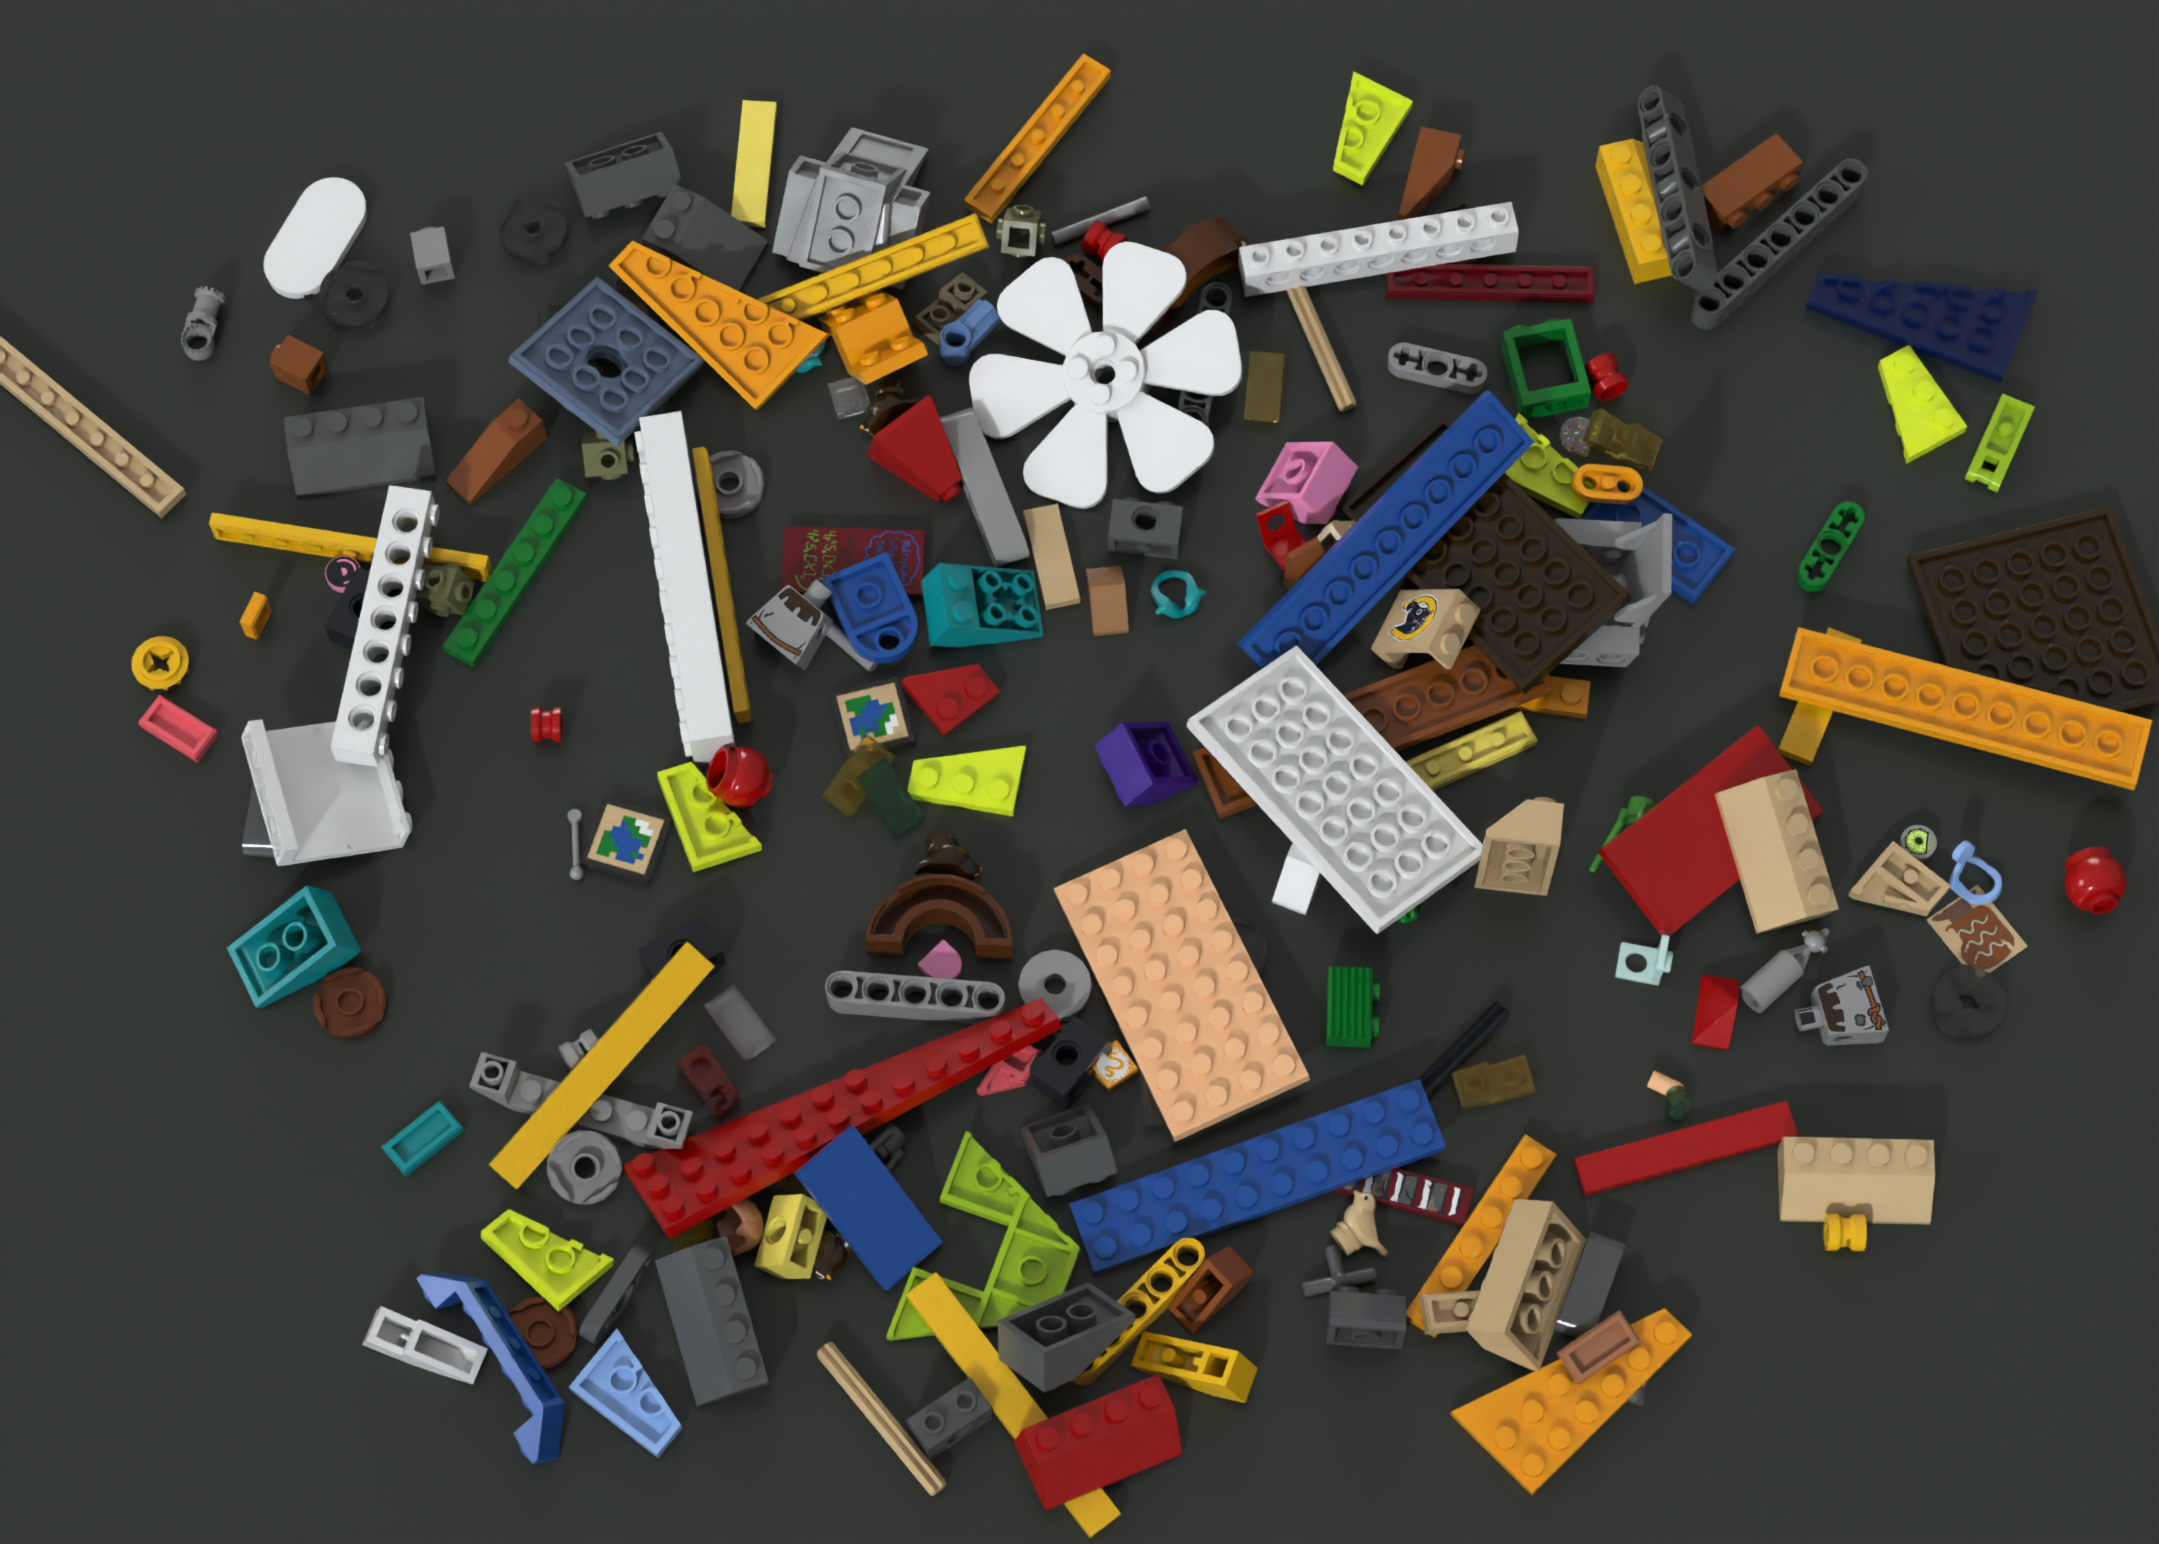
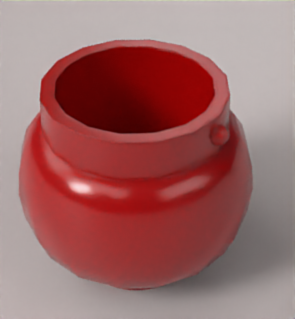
(739, 776)
(2094, 880)

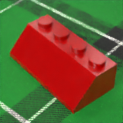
(1100, 1442)

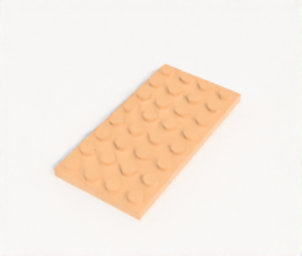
(1181, 985)

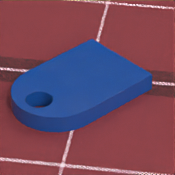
(873, 606)

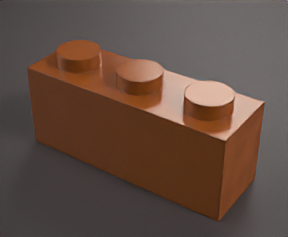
(1751, 183)

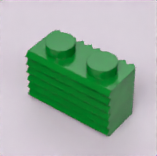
(1350, 1007)

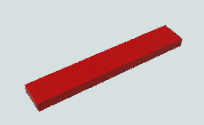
(1684, 1148)

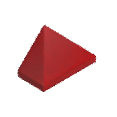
(1715, 1012)

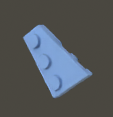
(626, 1396)

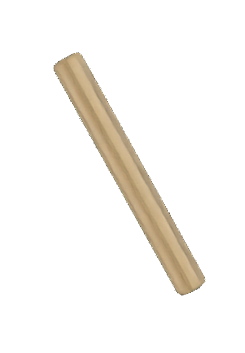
(1322, 348)
(881, 1418)

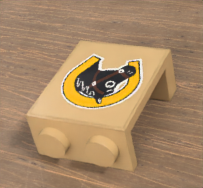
(1426, 623)

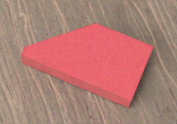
(1009, 1073)

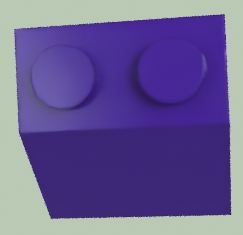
(1145, 762)

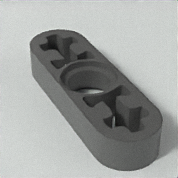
(616, 1294)

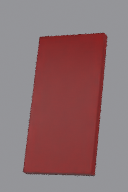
(1679, 851)

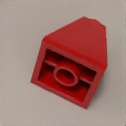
(919, 452)

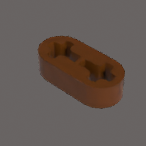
(1092, 276)

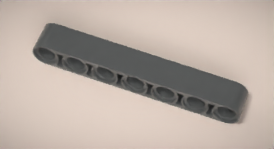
(1784, 230)

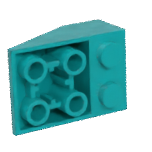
(980, 605)

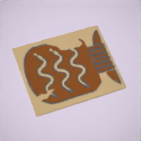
(1977, 933)

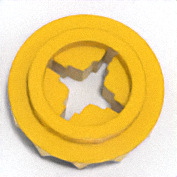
(162, 648)

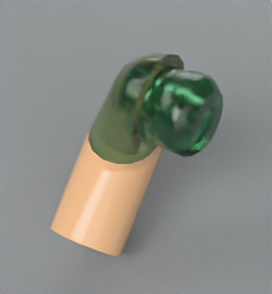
(1675, 1093)

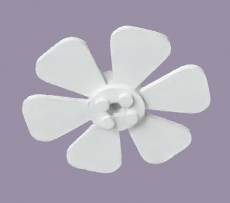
(1161, 440)

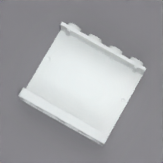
(320, 804)

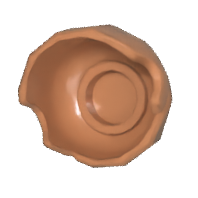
(742, 1226)

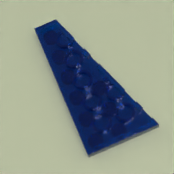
(1937, 319)

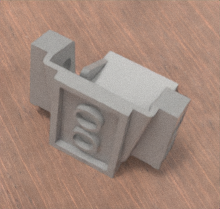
(852, 202)
(1642, 565)

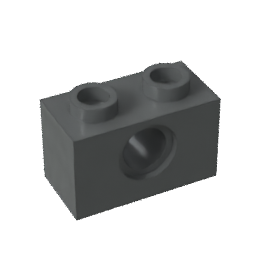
(1159, 541)
(949, 1419)

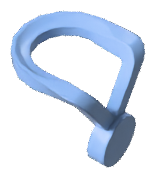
(1964, 853)

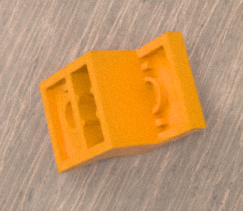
(872, 336)

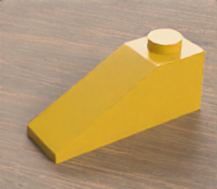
(1196, 1366)

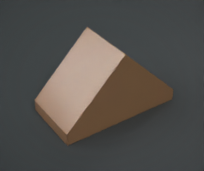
(1107, 600)

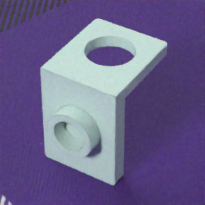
(1657, 959)

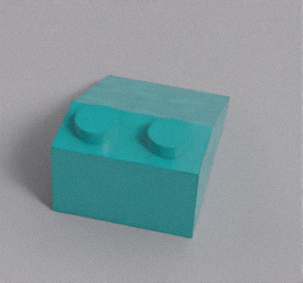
(294, 946)

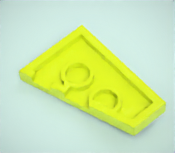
(1368, 127)
(1919, 405)
(703, 821)
(544, 1260)

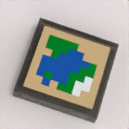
(873, 710)
(626, 841)

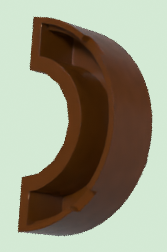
(1204, 252)
(936, 901)

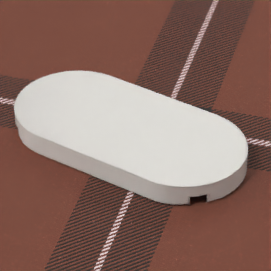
(315, 237)

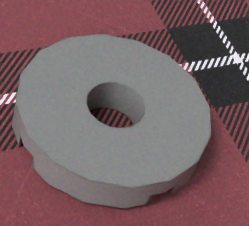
(750, 488)
(1061, 966)
(562, 1163)

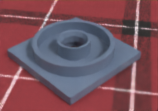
(609, 328)

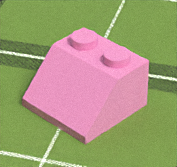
(1310, 479)

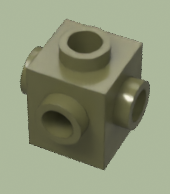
(1019, 242)
(604, 458)
(445, 590)

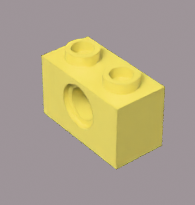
(791, 1237)

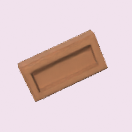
(1598, 1347)

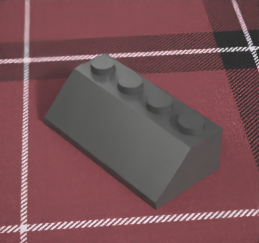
(360, 447)
(711, 1321)

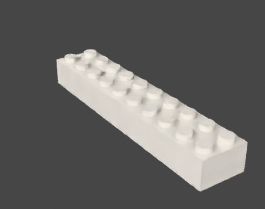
(684, 587)

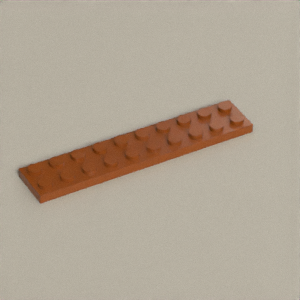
(1404, 712)

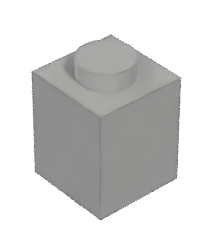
(432, 255)

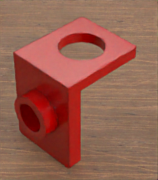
(1284, 538)

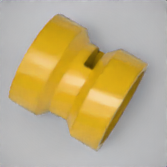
(1844, 1232)

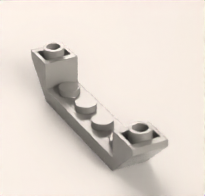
(612, 1117)

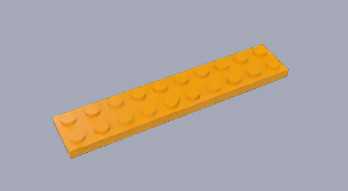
(1966, 708)

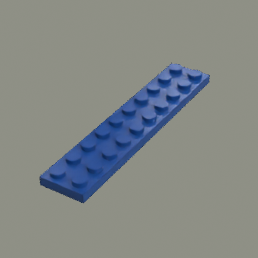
(1391, 535)
(1257, 1176)

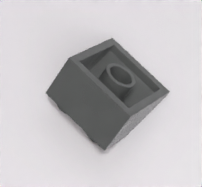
(1069, 1150)
(1366, 1318)

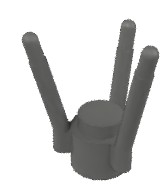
(887, 1143)

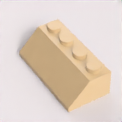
(1522, 848)
(1776, 851)
(1848, 1176)
(1527, 1283)

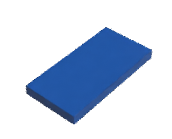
(1695, 550)
(868, 1207)

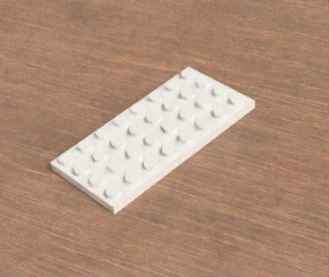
(1336, 789)

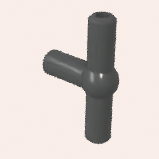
(1338, 1275)

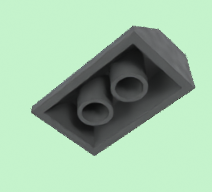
(624, 175)

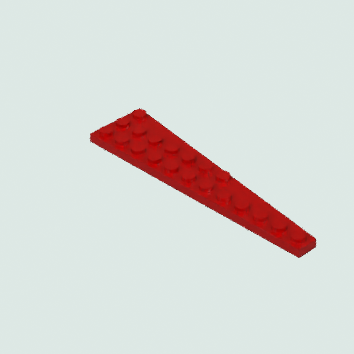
(771, 1143)

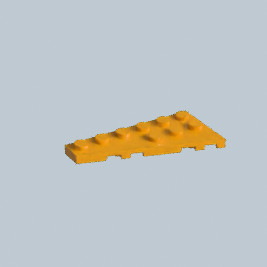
(731, 331)
(1548, 1417)

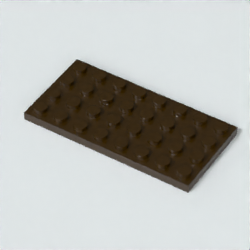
(1516, 564)

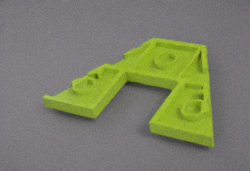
(1031, 1262)

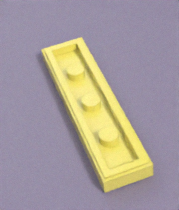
(754, 163)
(1474, 751)

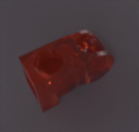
(708, 1080)

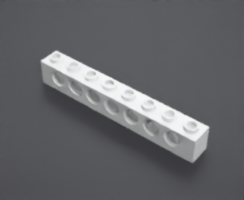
(1378, 249)
(401, 508)

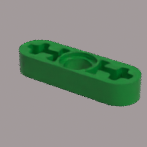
(1831, 532)

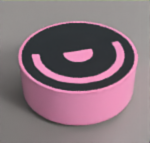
(340, 571)

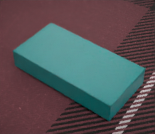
(422, 1138)

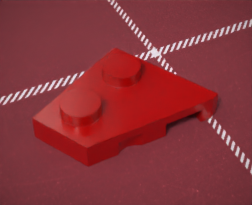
(951, 694)

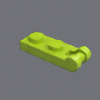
(2000, 441)

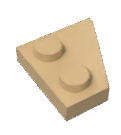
(1900, 883)

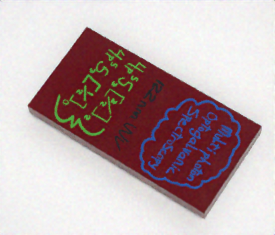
(819, 552)

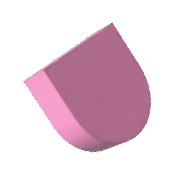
(941, 962)

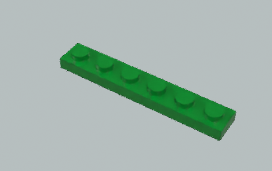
(515, 572)

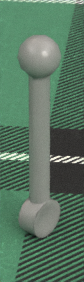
(575, 817)

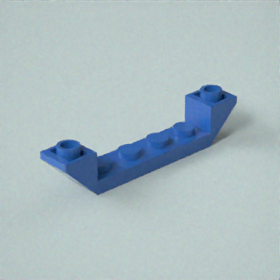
(541, 1434)

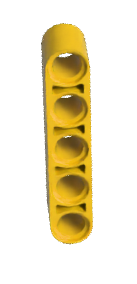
(1152, 1301)

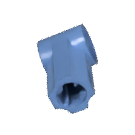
(969, 331)

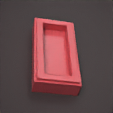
(178, 728)

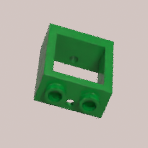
(1552, 399)

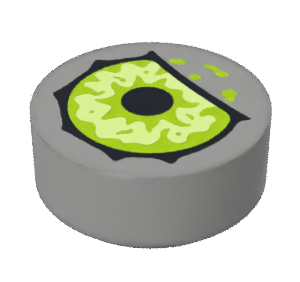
(1919, 842)

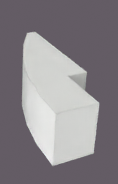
(424, 1345)

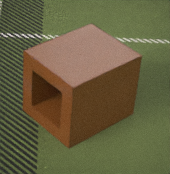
(298, 365)

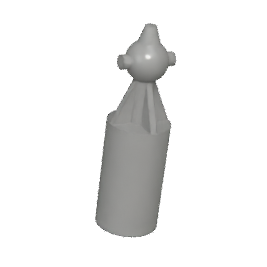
(1781, 971)

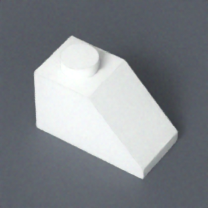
(1297, 882)

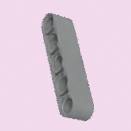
(984, 488)
(899, 988)

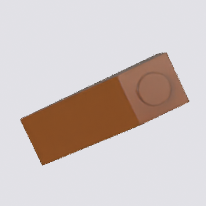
(1431, 170)
(497, 451)

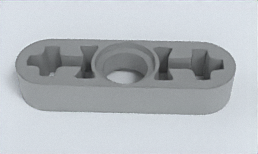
(1431, 355)

